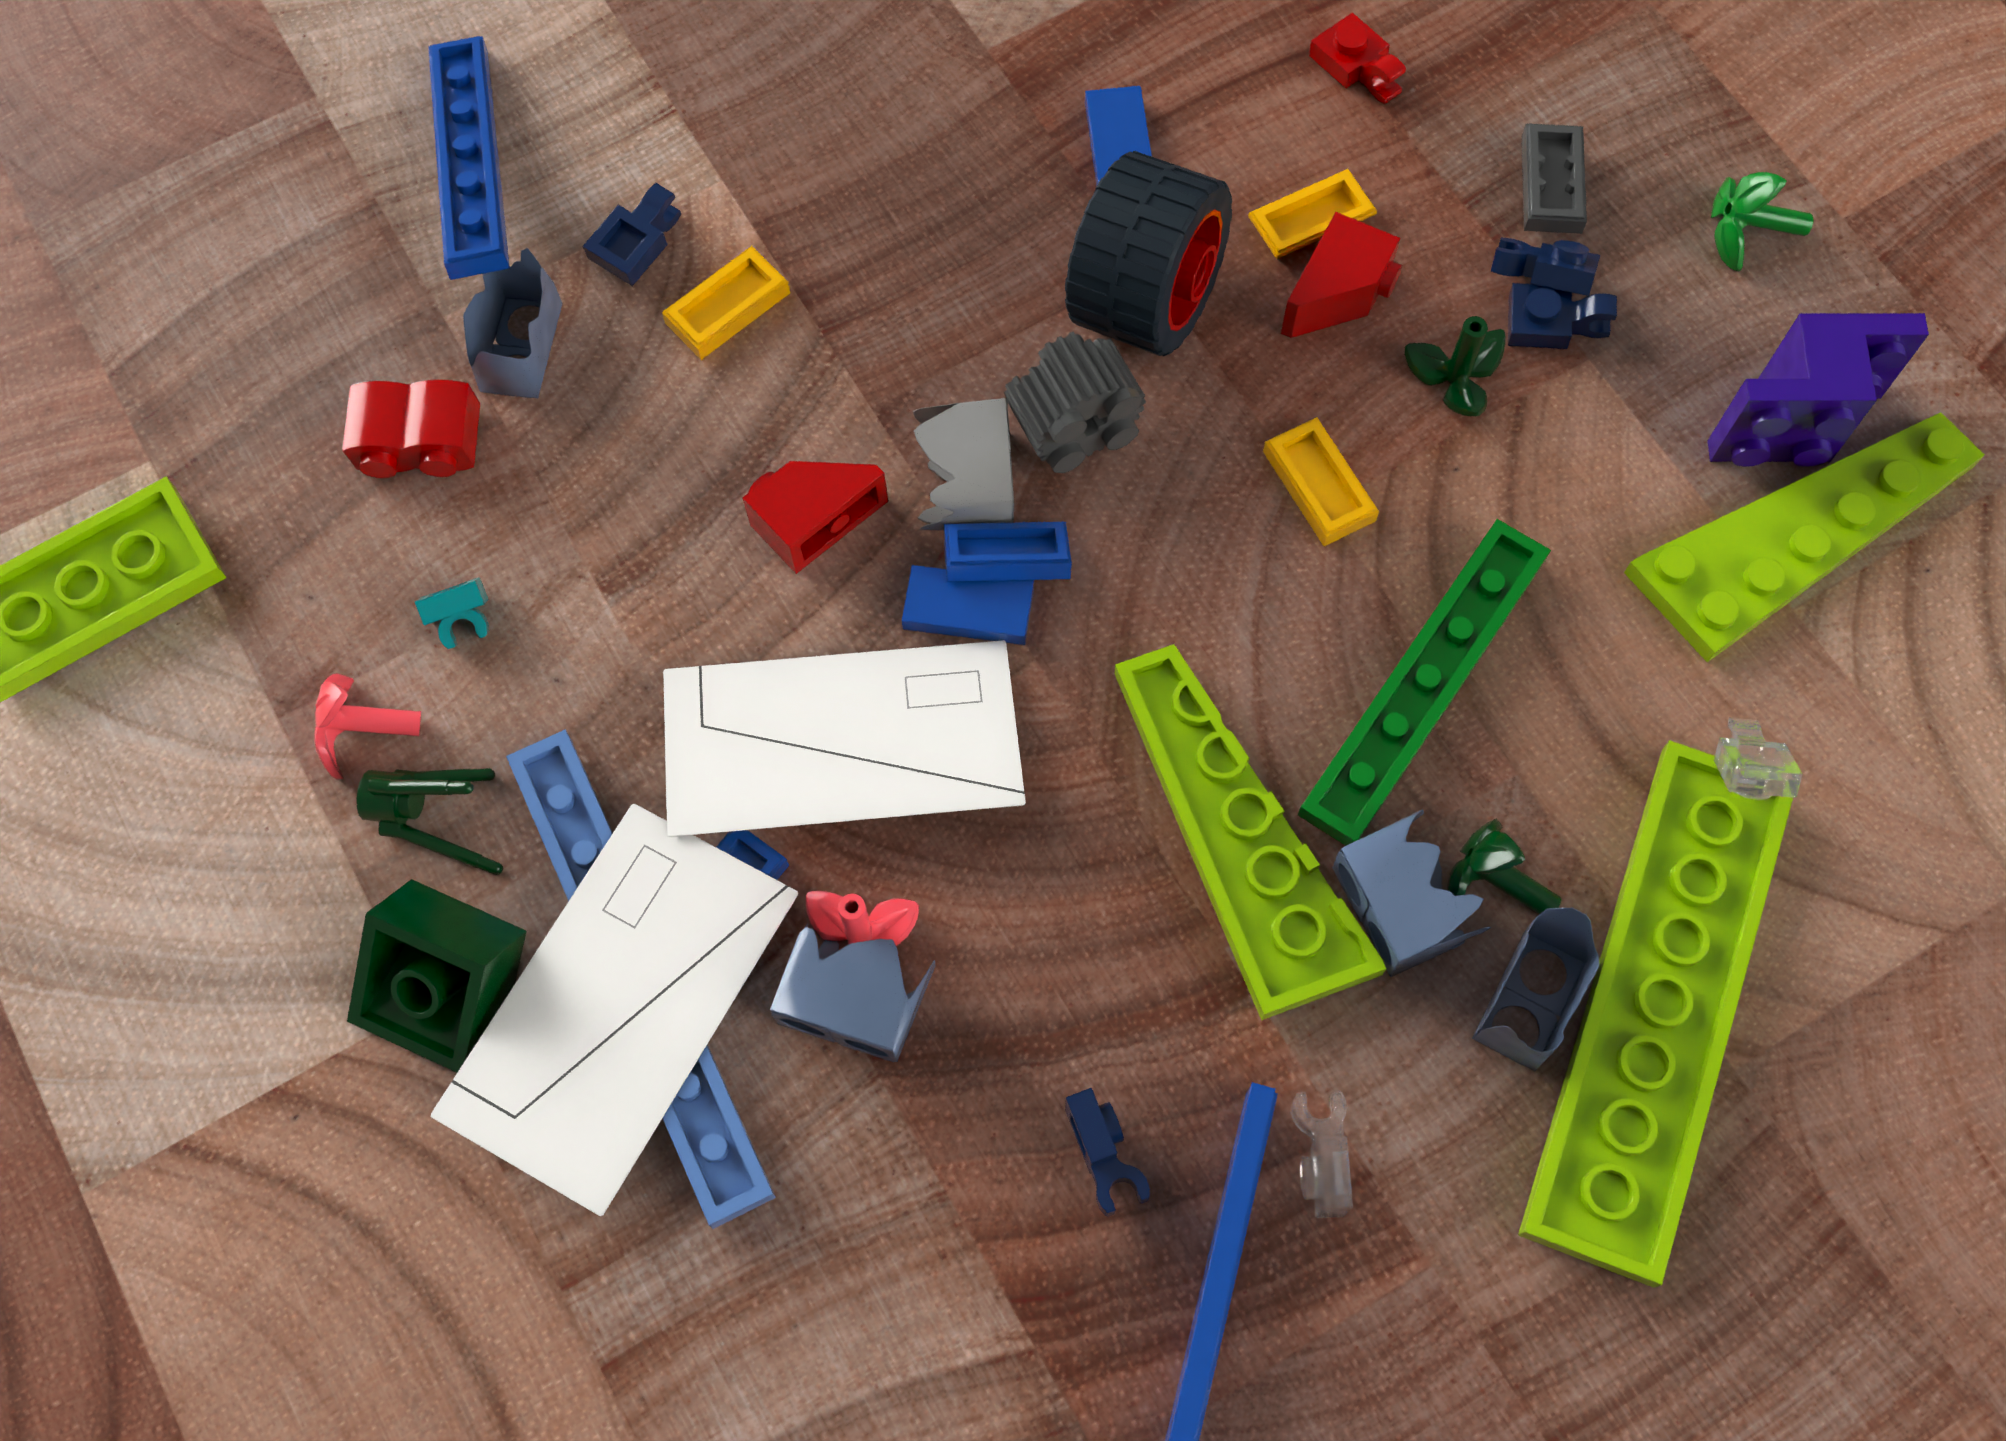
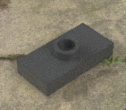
(1553, 178)

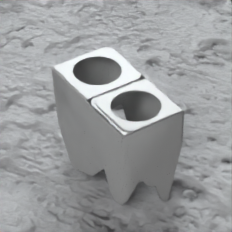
(973, 454)

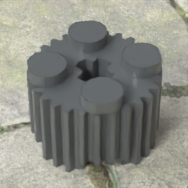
(1076, 401)

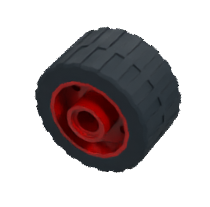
(1148, 252)

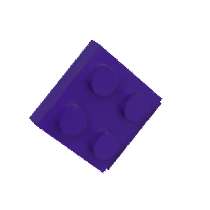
(1816, 388)

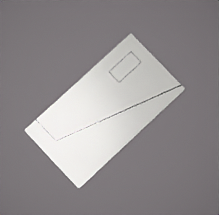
(840, 738)
(615, 1009)

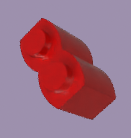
(411, 427)

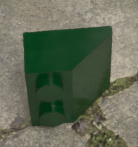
(432, 973)

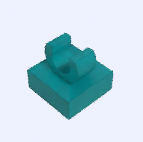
(455, 604)

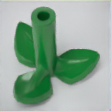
(1749, 206)

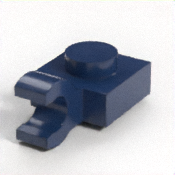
(632, 241)
(1549, 316)
(1096, 1134)

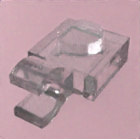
(1755, 766)
(1327, 1170)

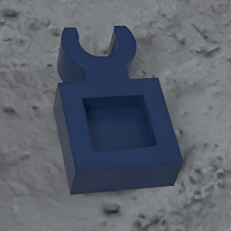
(1557, 266)

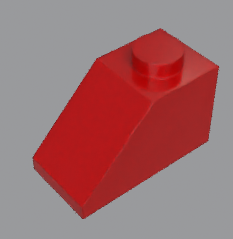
(1342, 277)
(812, 506)

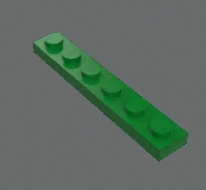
(1423, 684)

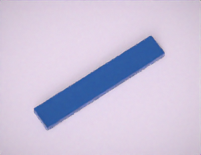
(467, 159)
(1222, 1265)

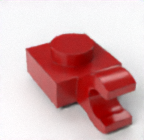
(1355, 53)

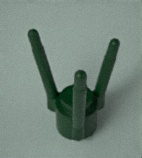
(400, 796)

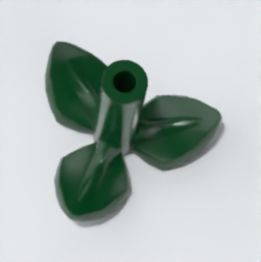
(1475, 355)
(1492, 858)

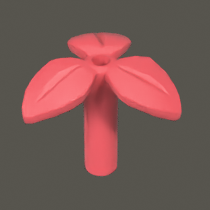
(334, 718)
(847, 917)

